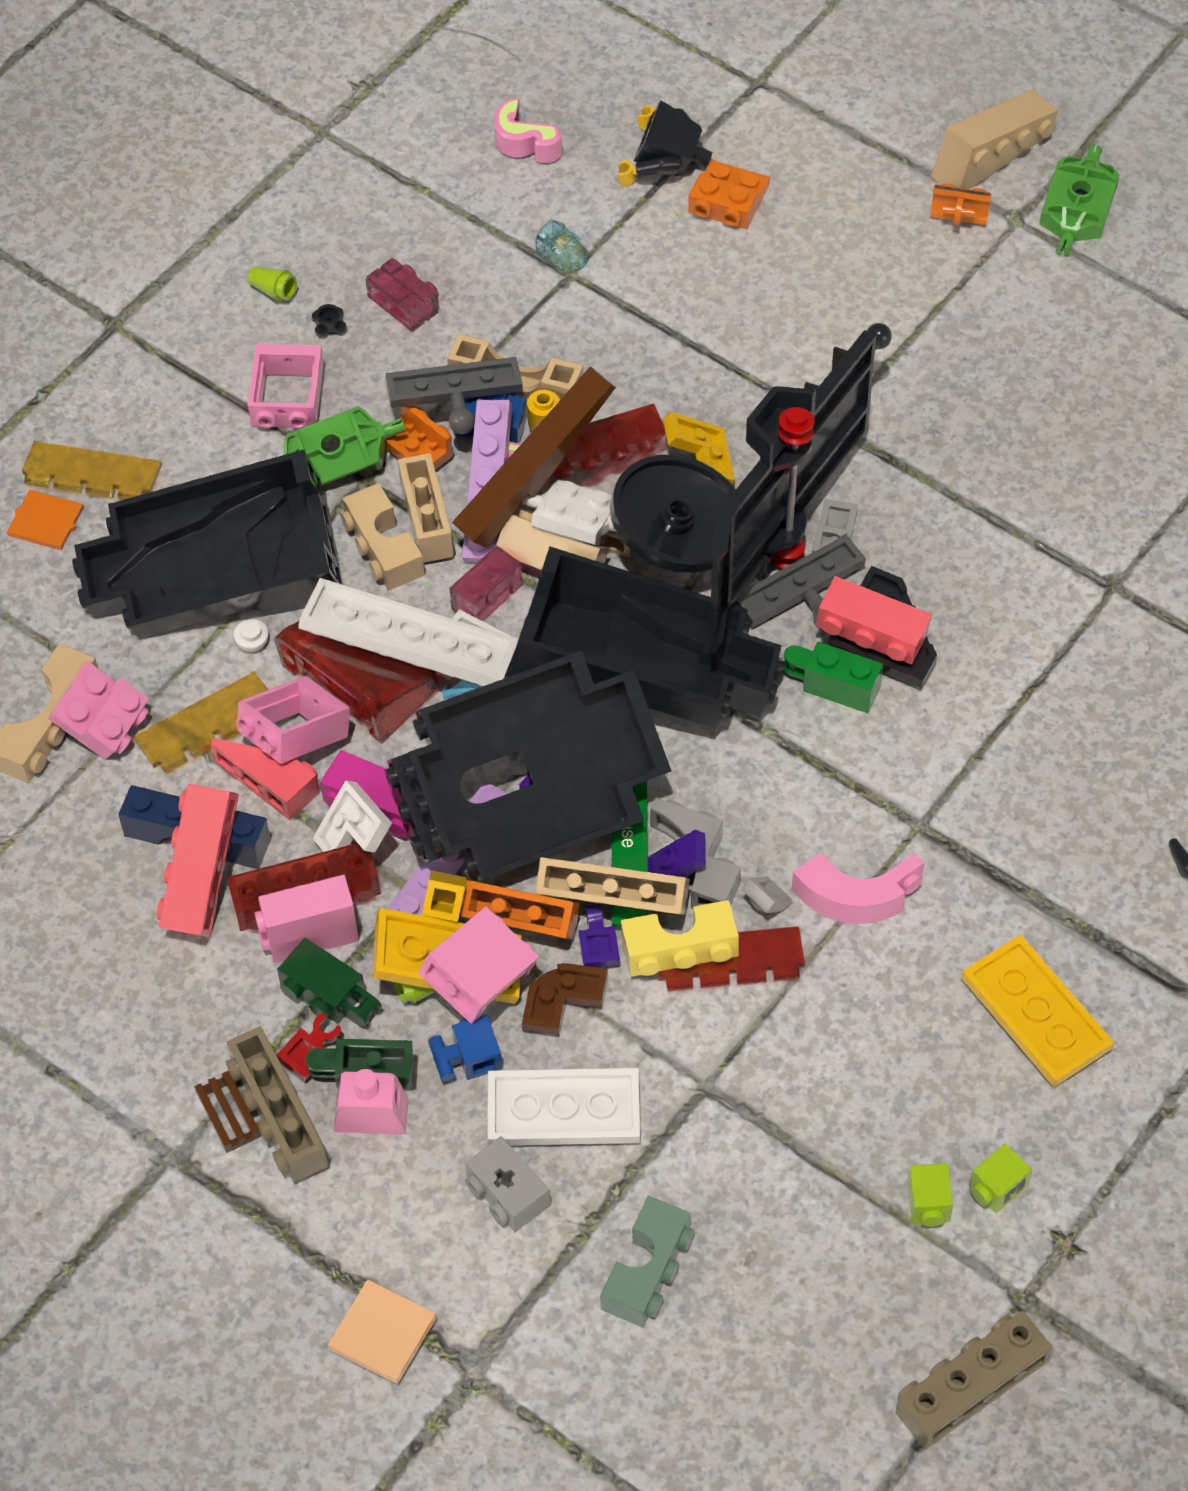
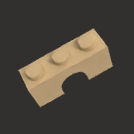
(392, 559)

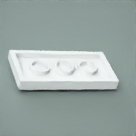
(564, 1106)

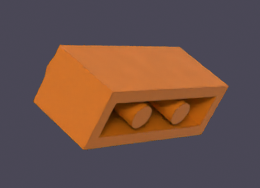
(522, 909)

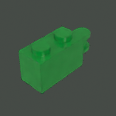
(835, 674)

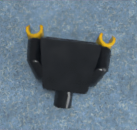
(665, 146)

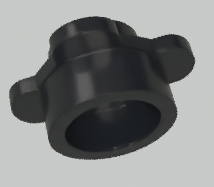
(328, 320)

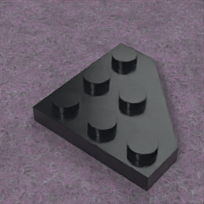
(895, 588)

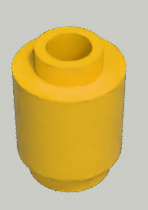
(539, 405)

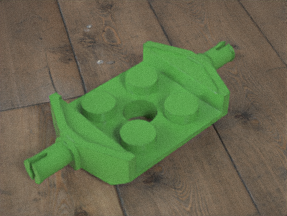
(1075, 215)
(359, 437)

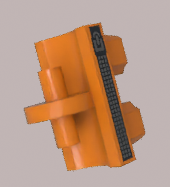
(960, 204)

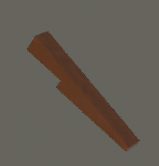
(534, 459)

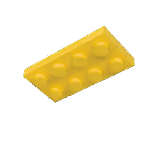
(404, 943)
(1037, 1010)

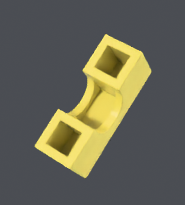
(654, 950)

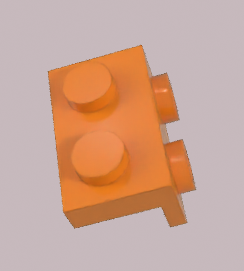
(420, 437)

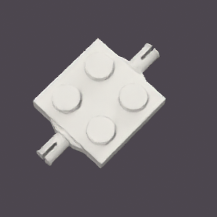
(572, 511)

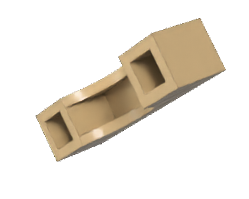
(554, 376)
(28, 743)

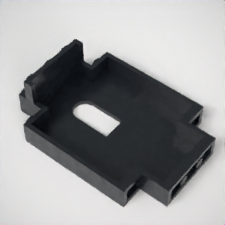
(580, 748)

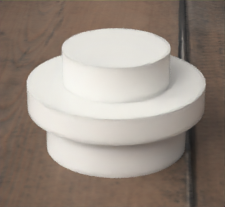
(251, 635)

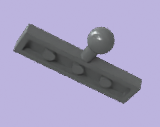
(454, 384)
(801, 581)

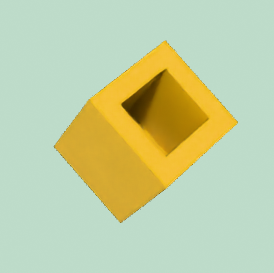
(444, 896)

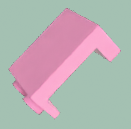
(477, 964)

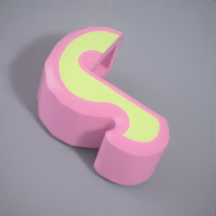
(525, 138)

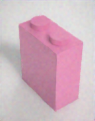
(313, 911)

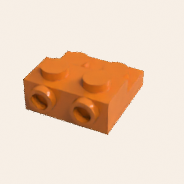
(727, 194)

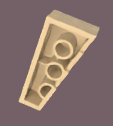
(992, 139)

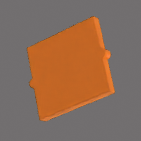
(45, 519)

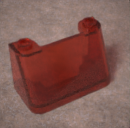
(374, 685)

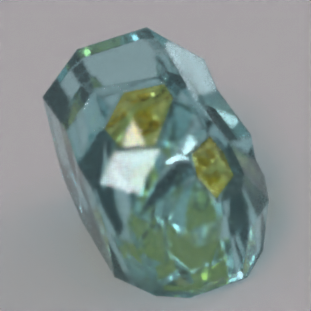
(561, 247)

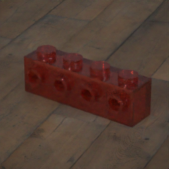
(613, 440)
(347, 860)

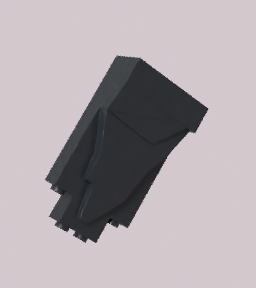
(212, 548)
(649, 628)

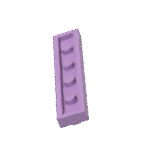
(488, 456)
(413, 893)

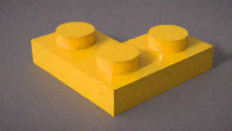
(702, 439)

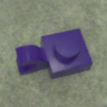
(598, 942)

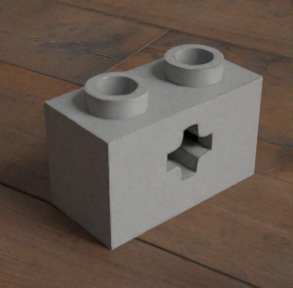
(502, 1165)

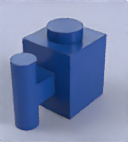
(472, 1047)

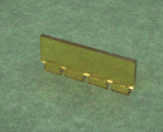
(97, 469)
(196, 725)

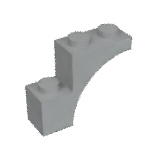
(719, 877)

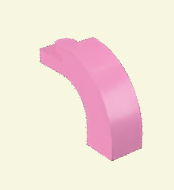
(855, 899)

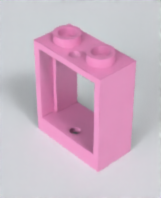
(272, 360)
(325, 714)

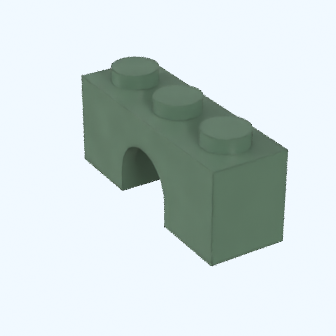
(635, 1291)

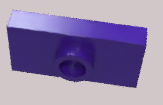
(680, 856)

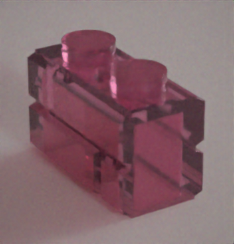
(403, 294)
(487, 584)

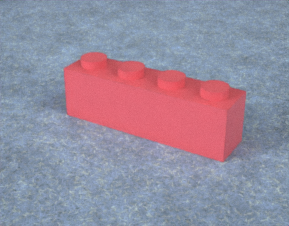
(197, 860)

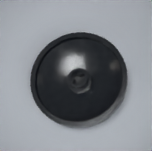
(670, 511)

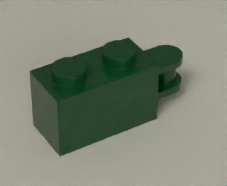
(326, 984)
(360, 1054)

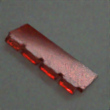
(758, 951)

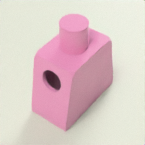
(370, 1104)

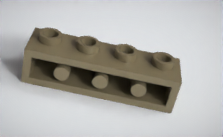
(277, 1105)
(973, 1378)

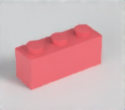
(873, 620)

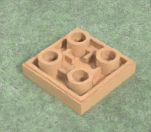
(382, 1331)

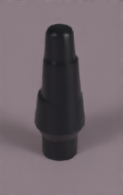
(1180, 856)

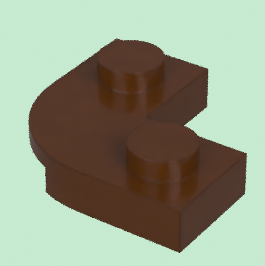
(559, 986)

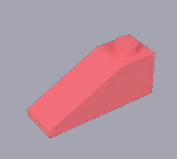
(283, 786)

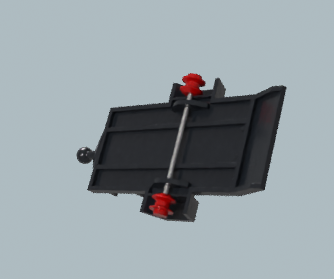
(801, 445)

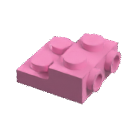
(99, 710)

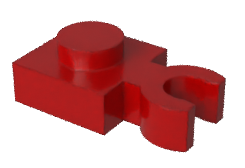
(295, 1051)

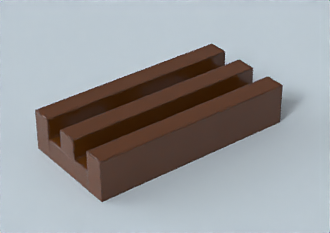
(214, 1086)

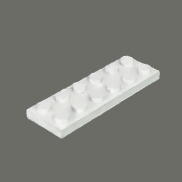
(407, 633)

